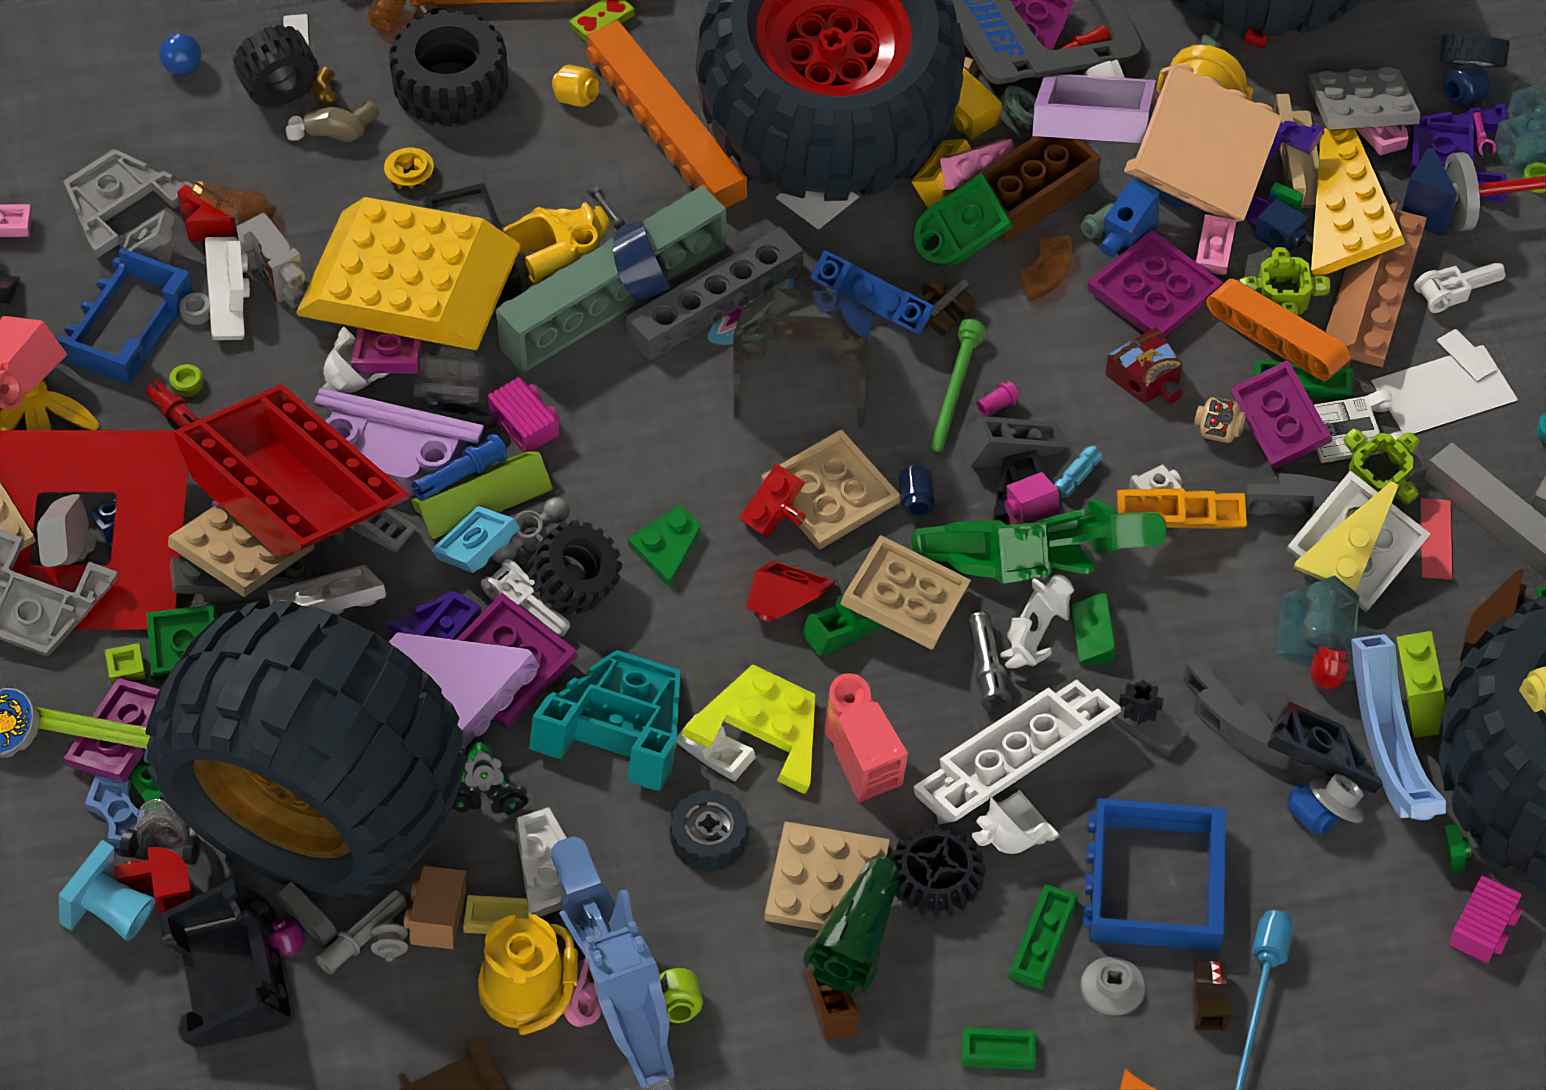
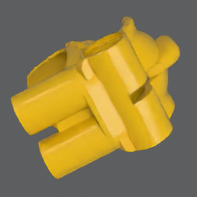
(558, 237)

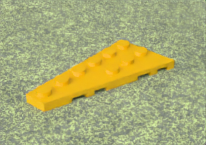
(1350, 206)

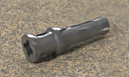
(990, 673)

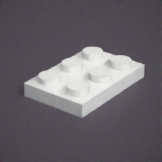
(334, 591)

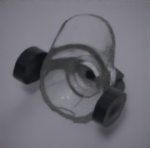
(161, 828)

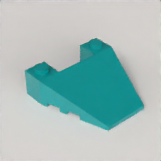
(619, 707)

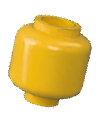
(575, 86)

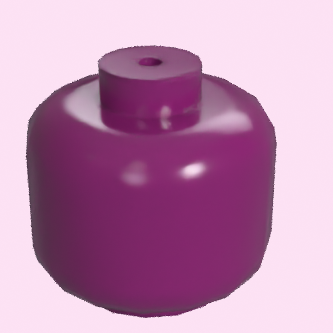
(286, 936)

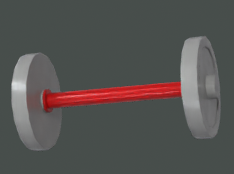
(1465, 182)

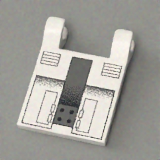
(1351, 414)

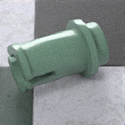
(1094, 224)

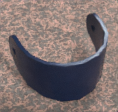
(637, 262)

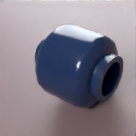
(1466, 84)

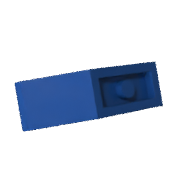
(872, 292)

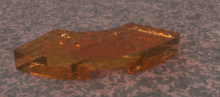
(1048, 269)

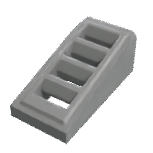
(374, 533)

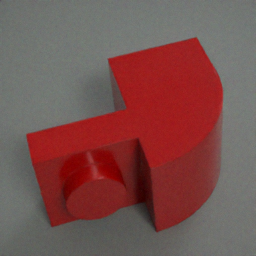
(162, 873)

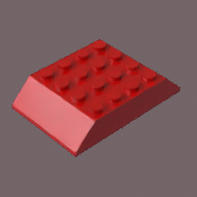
(284, 471)

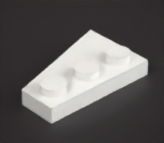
(536, 837)

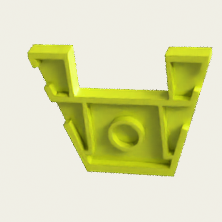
(768, 710)

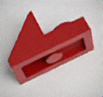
(203, 218)

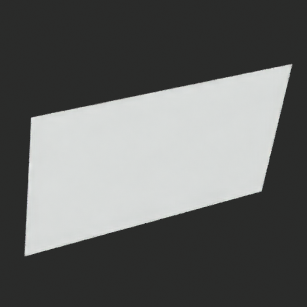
(1442, 393)

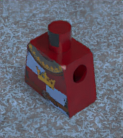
(1146, 368)

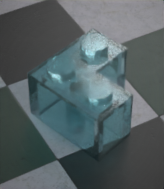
(1524, 132)

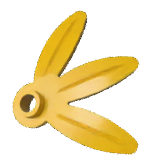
(36, 416)

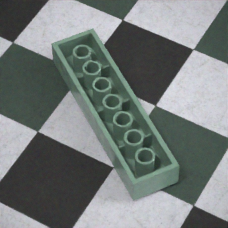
(590, 289)

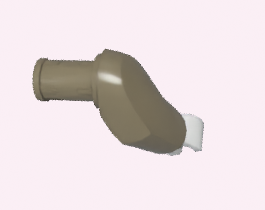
(333, 123)

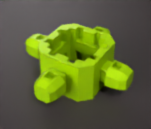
(1282, 267)
(1398, 452)

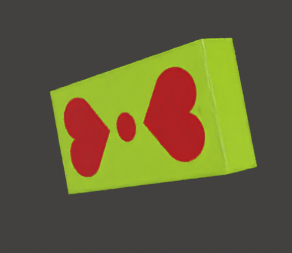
(600, 15)

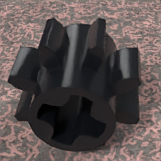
(1141, 702)

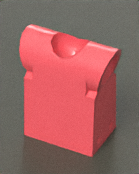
(26, 357)
(863, 738)

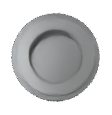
(195, 308)

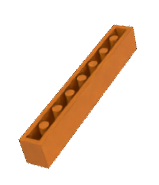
(664, 114)

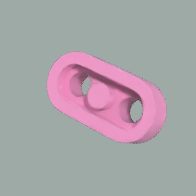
(584, 998)

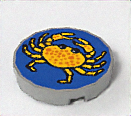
(17, 721)

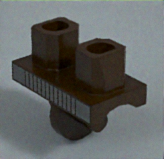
(956, 298)

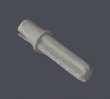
(355, 937)

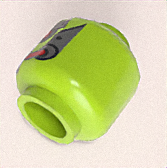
(681, 994)

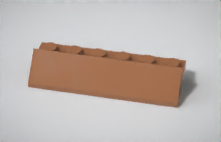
(1374, 294)

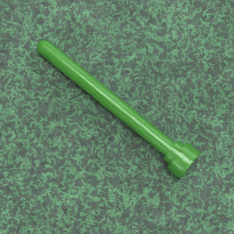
(970, 335)

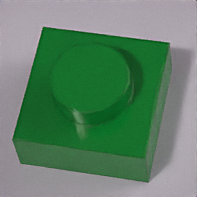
(1457, 848)

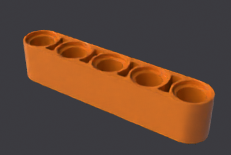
(1278, 329)

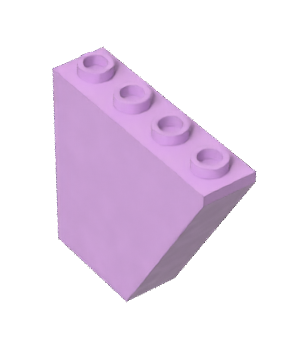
(472, 676)

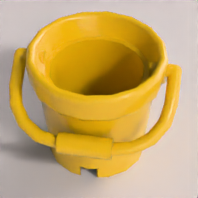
(1214, 63)
(524, 974)

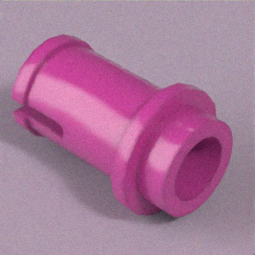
(998, 399)

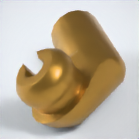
(321, 87)

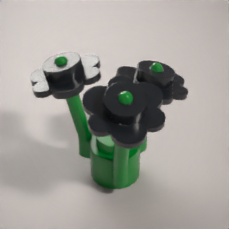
(483, 771)

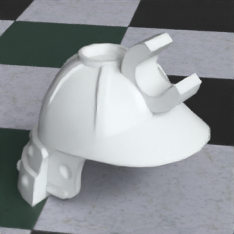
(338, 368)
(1013, 825)

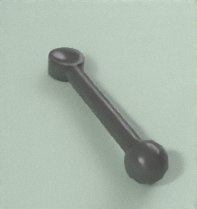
(594, 191)

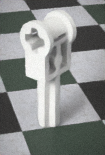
(1452, 287)
(517, 586)

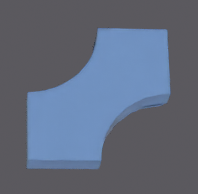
(112, 802)

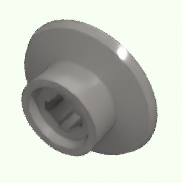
(1339, 796)
(1113, 998)

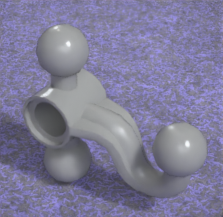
(555, 511)

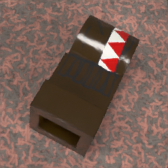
(1210, 996)

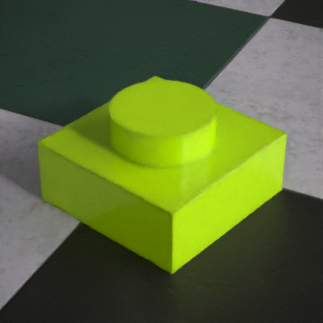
(125, 663)

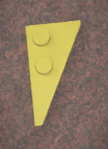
(1349, 545)

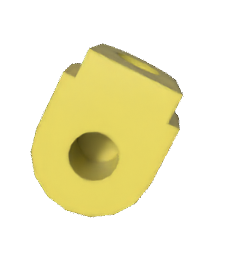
(1534, 689)

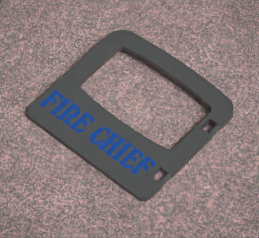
(1003, 41)

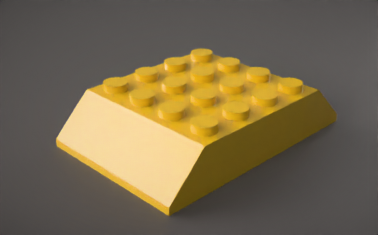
(411, 273)

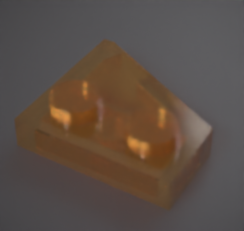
(234, 202)

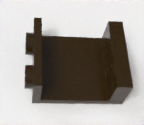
(469, 1073)

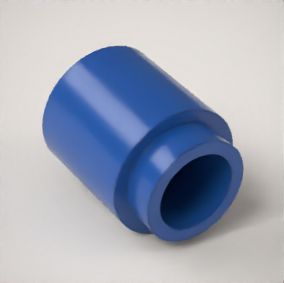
(1310, 810)

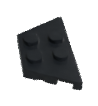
(1320, 744)

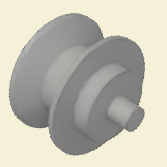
(389, 940)

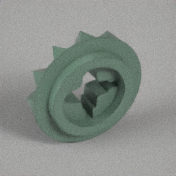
(1019, 105)

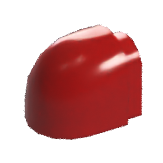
(1329, 667)

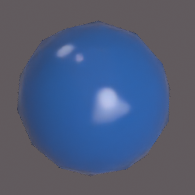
(180, 54)

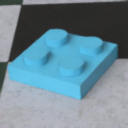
(476, 539)

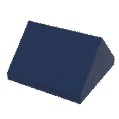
(1431, 193)

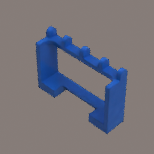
(134, 352)

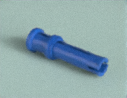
(472, 461)

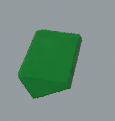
(1093, 630)

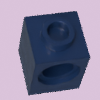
(1281, 226)

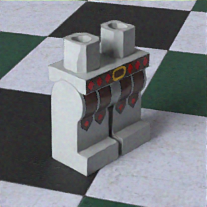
(272, 257)

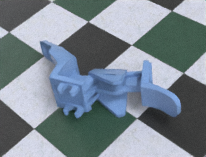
(618, 960)

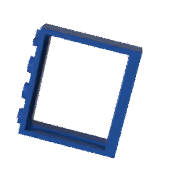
(1163, 818)

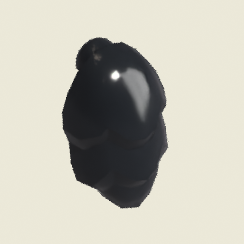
(460, 411)

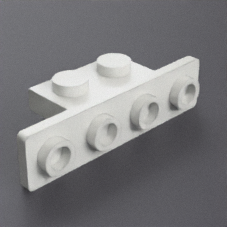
(226, 287)

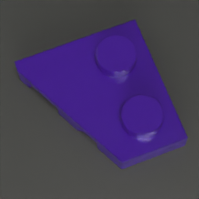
(440, 619)

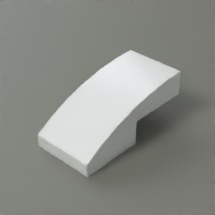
(725, 755)

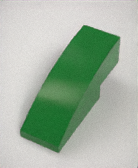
(836, 628)

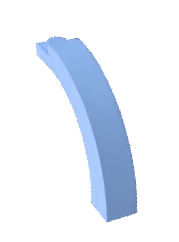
(1388, 732)

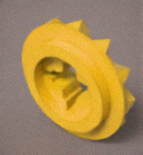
(403, 159)

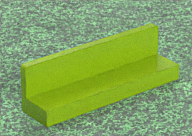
(495, 489)

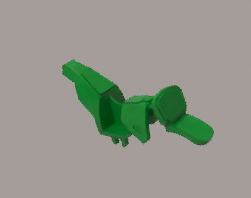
(1034, 548)

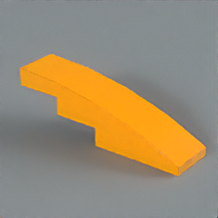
(1187, 508)

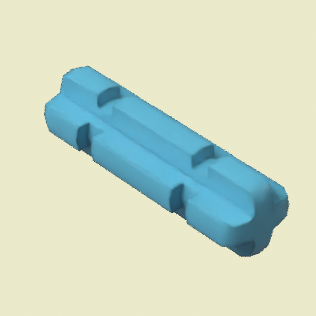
(1078, 471)

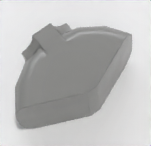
(64, 533)

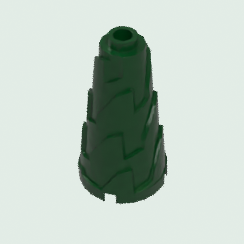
(851, 937)

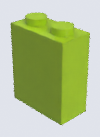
(1421, 682)

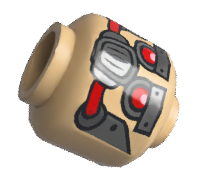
(1220, 420)

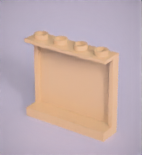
(1205, 144)

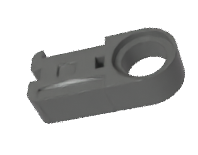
(307, 914)

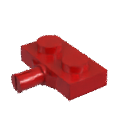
(774, 502)

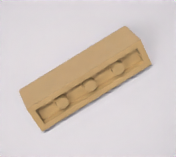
(1298, 167)

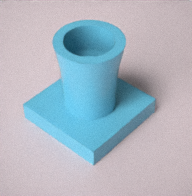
(98, 892)

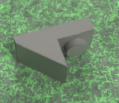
(153, 238)

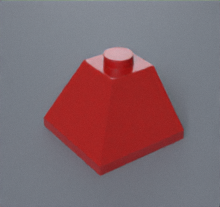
(783, 588)

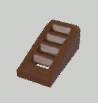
(834, 1022)

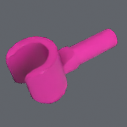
(1481, 136)

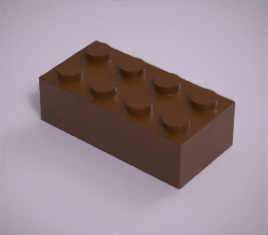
(1041, 178)

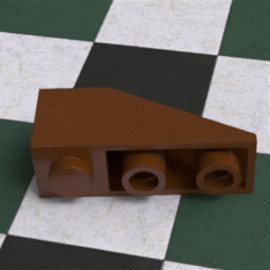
(1499, 604)

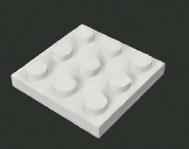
(1394, 546)

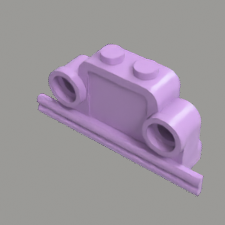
(398, 438)

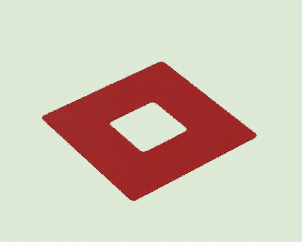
(151, 494)

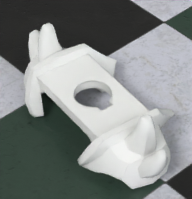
(1046, 601)

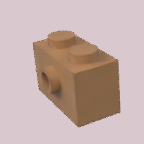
(436, 907)

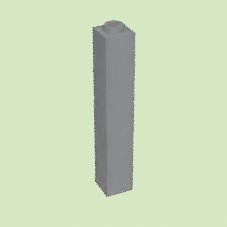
(1490, 504)

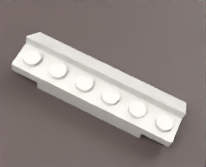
(1012, 749)

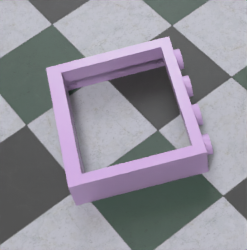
(1094, 107)

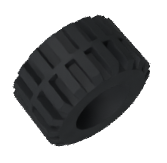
(275, 66)
(591, 551)

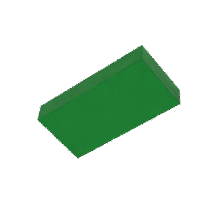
(998, 1048)

